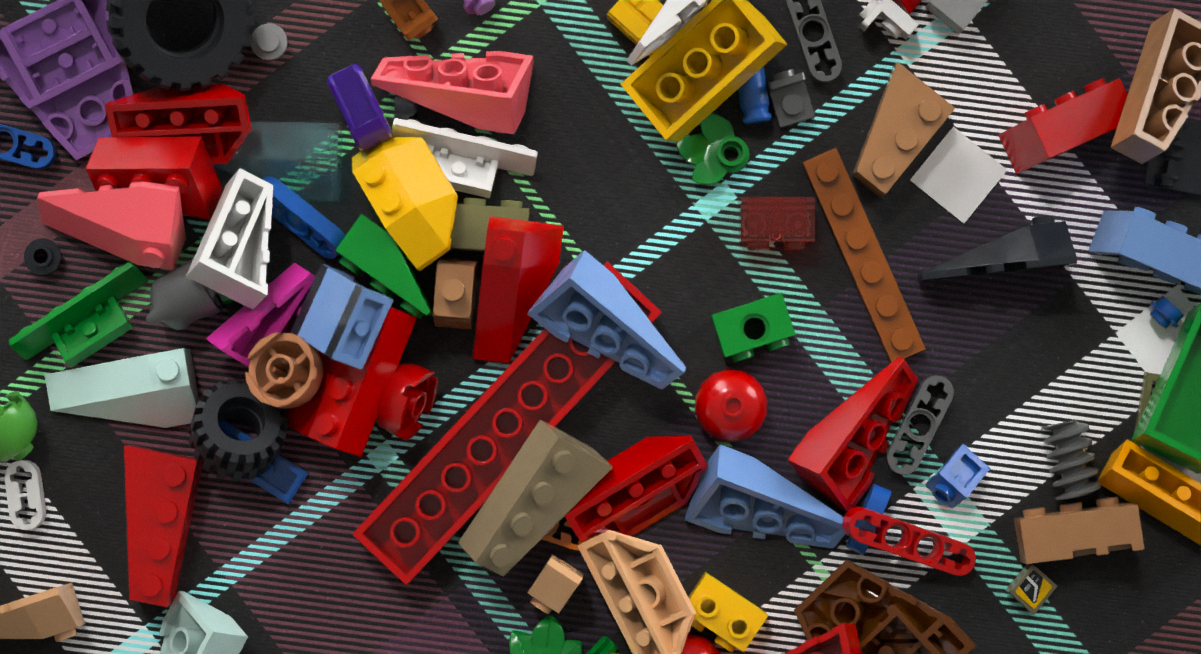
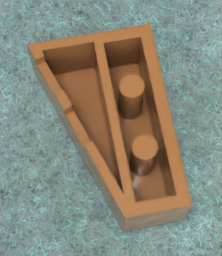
(1078, 530)

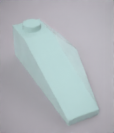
(138, 390)
(199, 629)

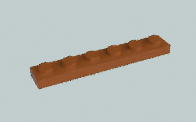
(863, 255)

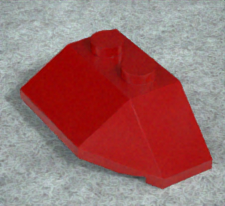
(211, 112)
(640, 488)

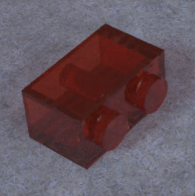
(776, 222)

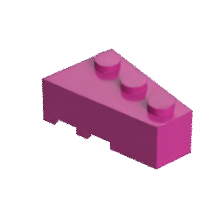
(272, 315)

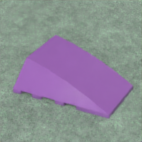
(66, 70)

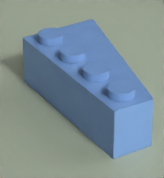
(1150, 244)

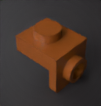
(411, 16)

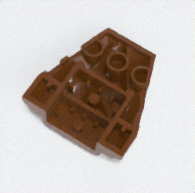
(883, 614)

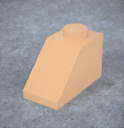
(554, 585)

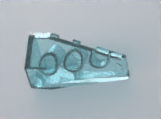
(297, 154)

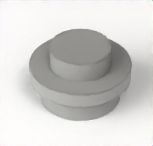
(269, 42)

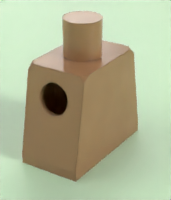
(455, 293)

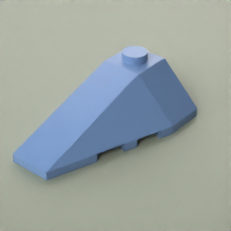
(599, 313)
(752, 497)

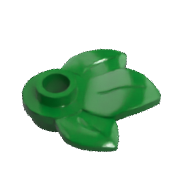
(708, 150)
(545, 639)

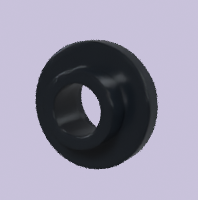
(52, 262)

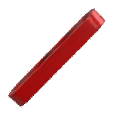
(909, 541)

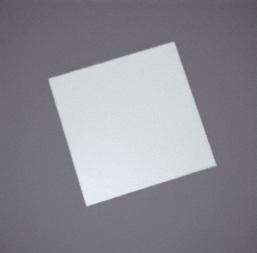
(958, 175)

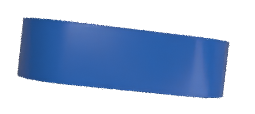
(877, 501)

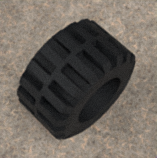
(230, 455)

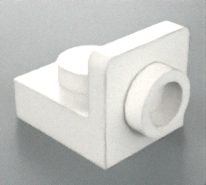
(895, 19)

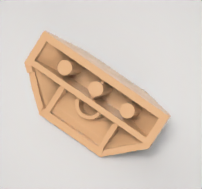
(640, 592)

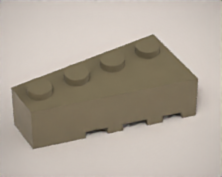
(532, 497)

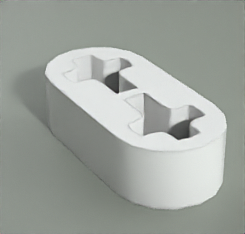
(34, 493)

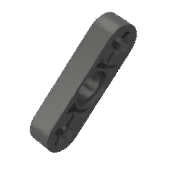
(812, 61)
(923, 396)

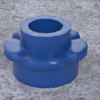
(1165, 313)

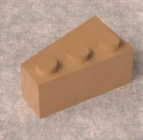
(900, 130)

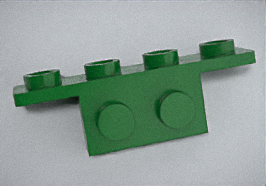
(84, 321)

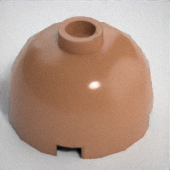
(284, 370)

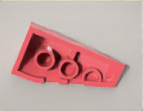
(475, 91)

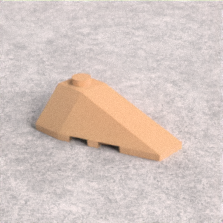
(42, 615)

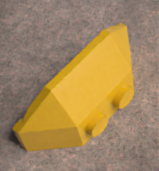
(409, 196)

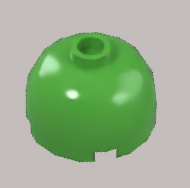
(17, 428)

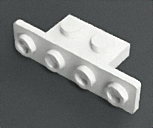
(469, 160)

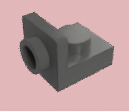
(790, 98)

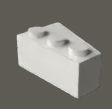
(235, 243)

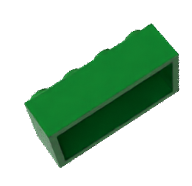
(1173, 412)

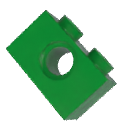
(769, 311)

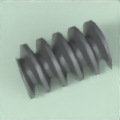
(1071, 459)

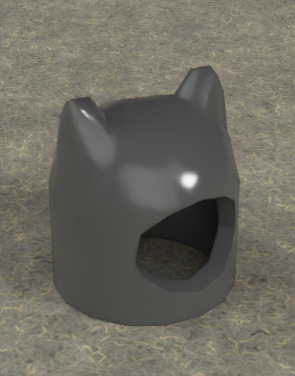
(180, 300)

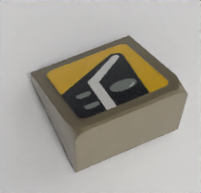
(1031, 588)

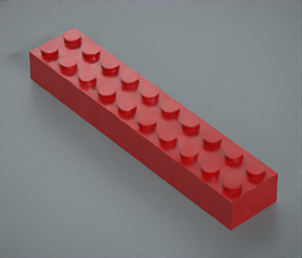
(480, 447)

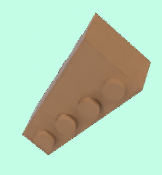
(1162, 87)

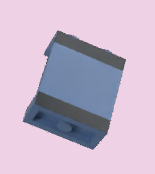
(341, 317)

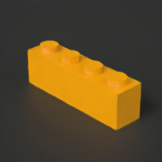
(1155, 488)

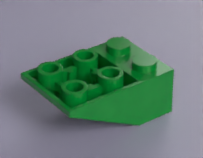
(378, 254)

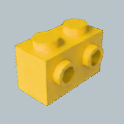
(725, 613)

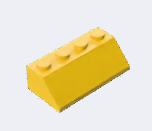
(702, 66)

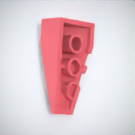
(131, 222)

